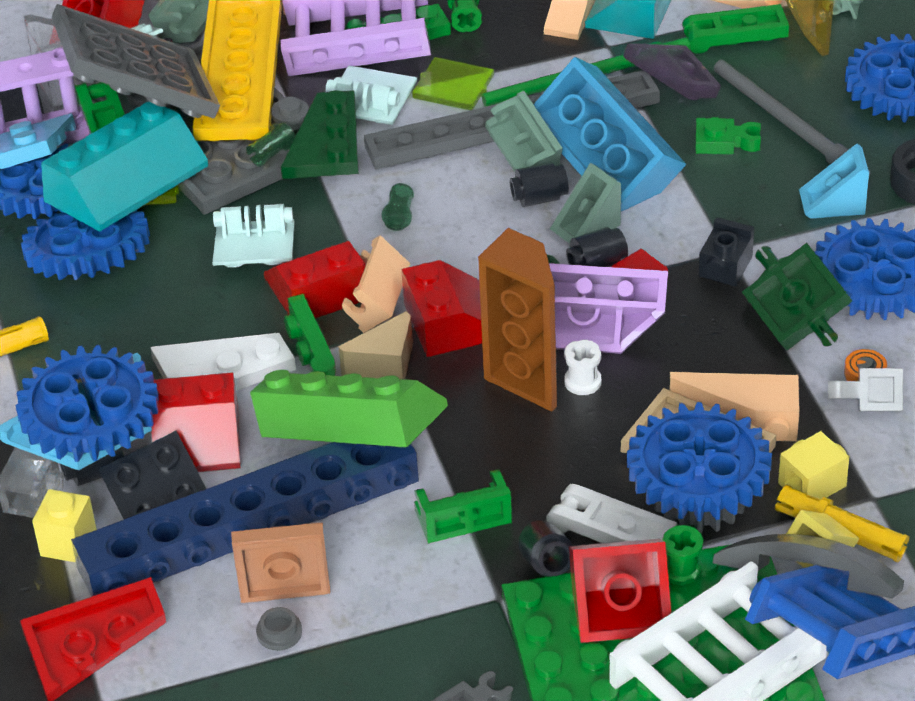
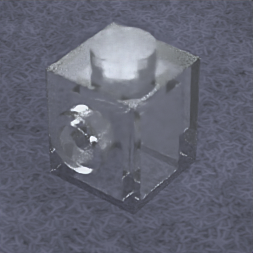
(27, 482)

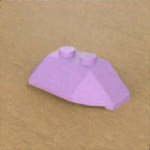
(606, 304)

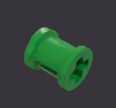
(465, 15)
(682, 553)

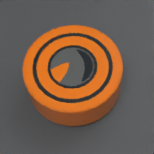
(862, 359)

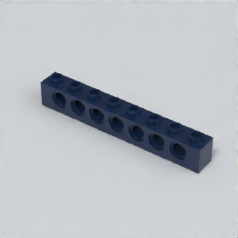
(201, 524)

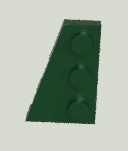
(326, 139)

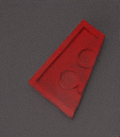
(90, 633)

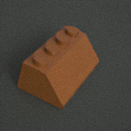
(519, 318)

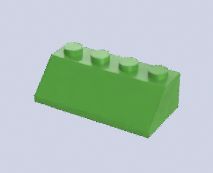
(344, 408)

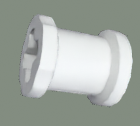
(582, 364)

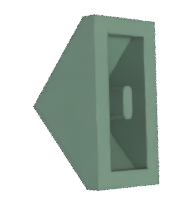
(591, 205)

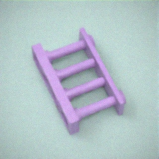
(352, 46)
(39, 68)

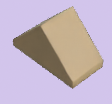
(380, 350)

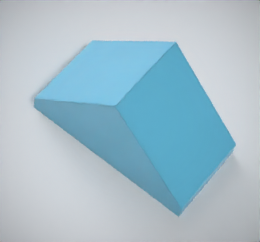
(838, 188)

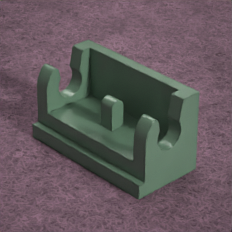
(180, 19)
(522, 133)

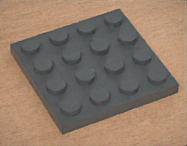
(134, 62)

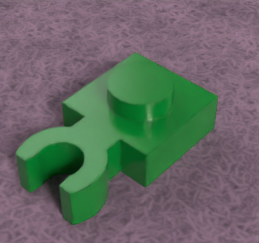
(721, 136)

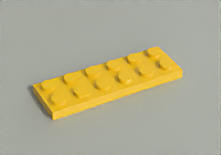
(240, 67)

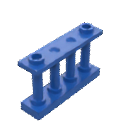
(854, 625)

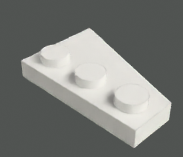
(245, 356)

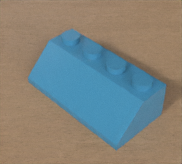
(604, 128)

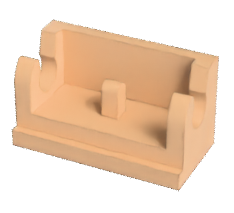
(378, 285)

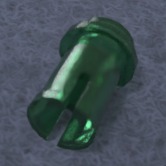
(277, 139)
(397, 212)

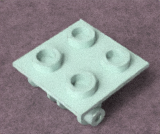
(377, 93)
(256, 240)

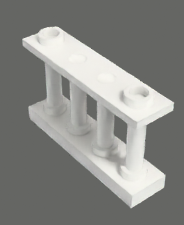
(762, 671)

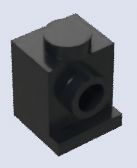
(726, 252)

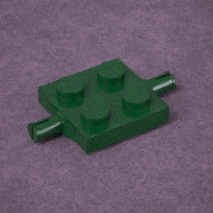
(796, 296)

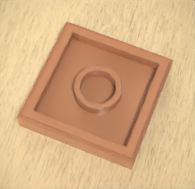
(281, 562)

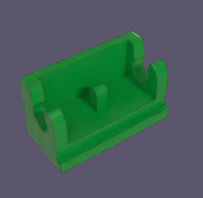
(464, 511)

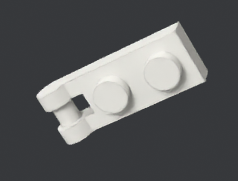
(605, 517)

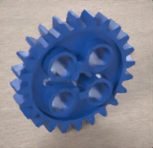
(884, 77)
(23, 189)
(74, 248)
(872, 266)
(59, 415)
(699, 461)

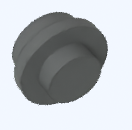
(290, 111)
(279, 629)

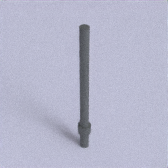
(780, 112)

